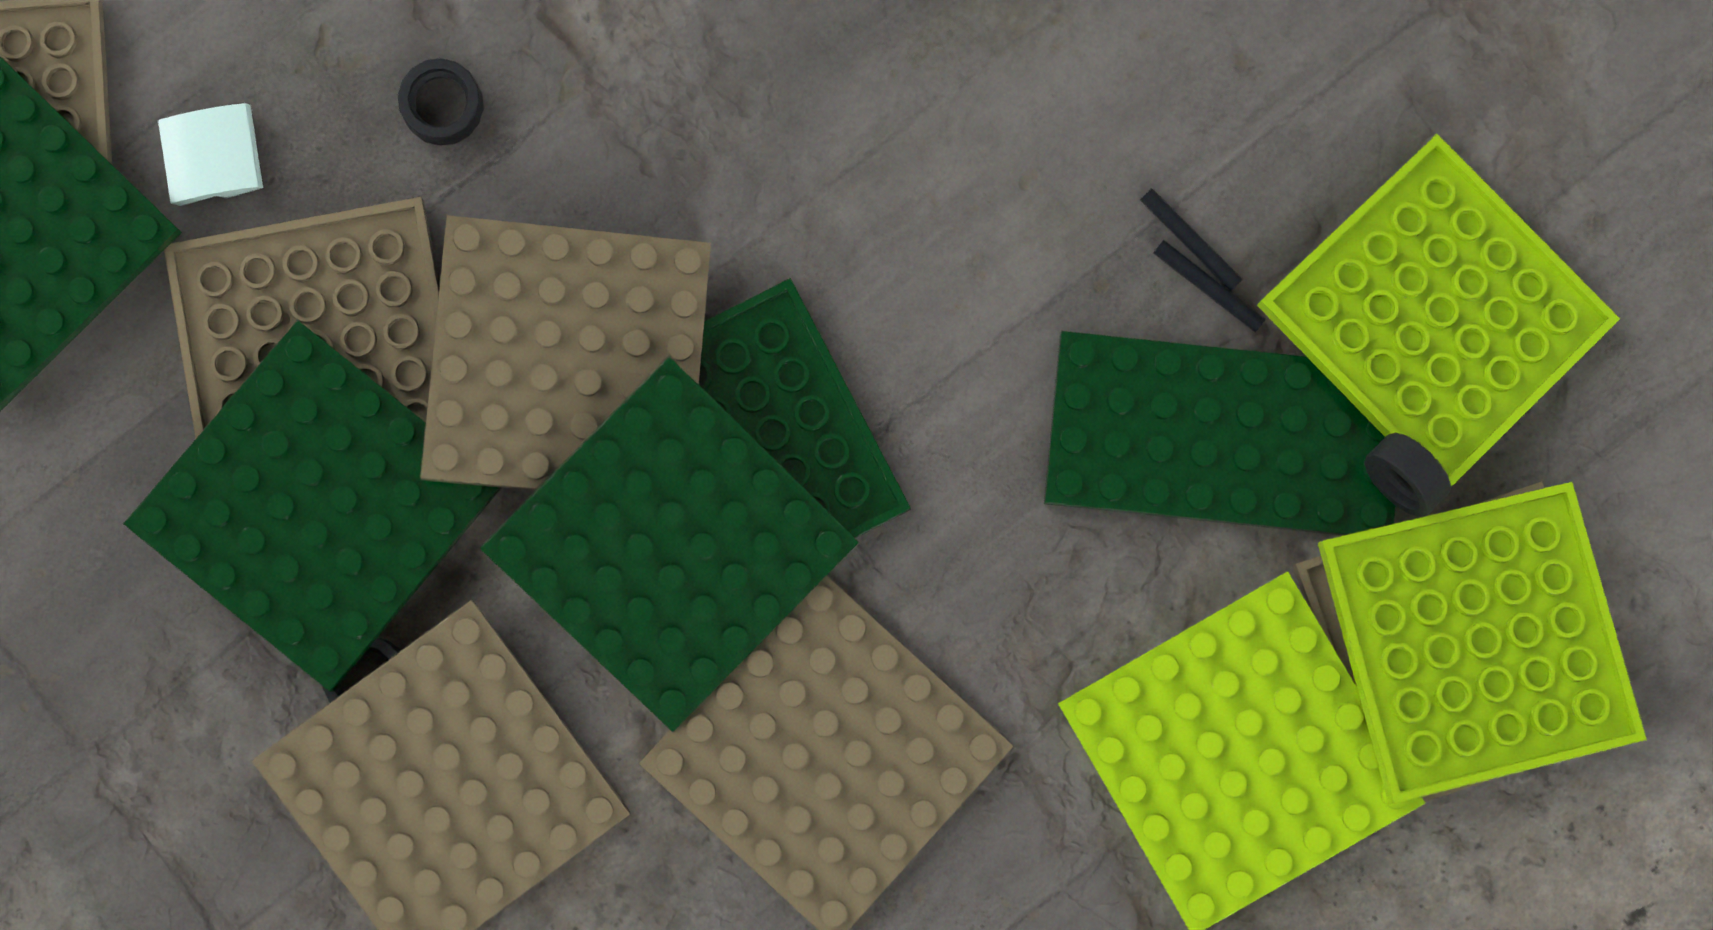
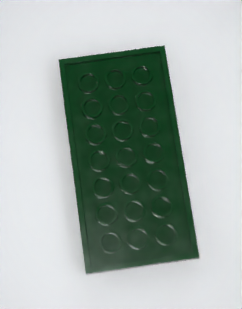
(1208, 437)

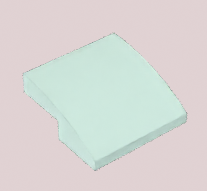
(210, 153)

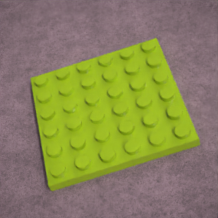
(1439, 310)
(1481, 642)
(1236, 753)

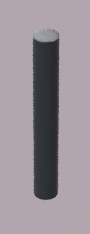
(1191, 239)
(1209, 286)

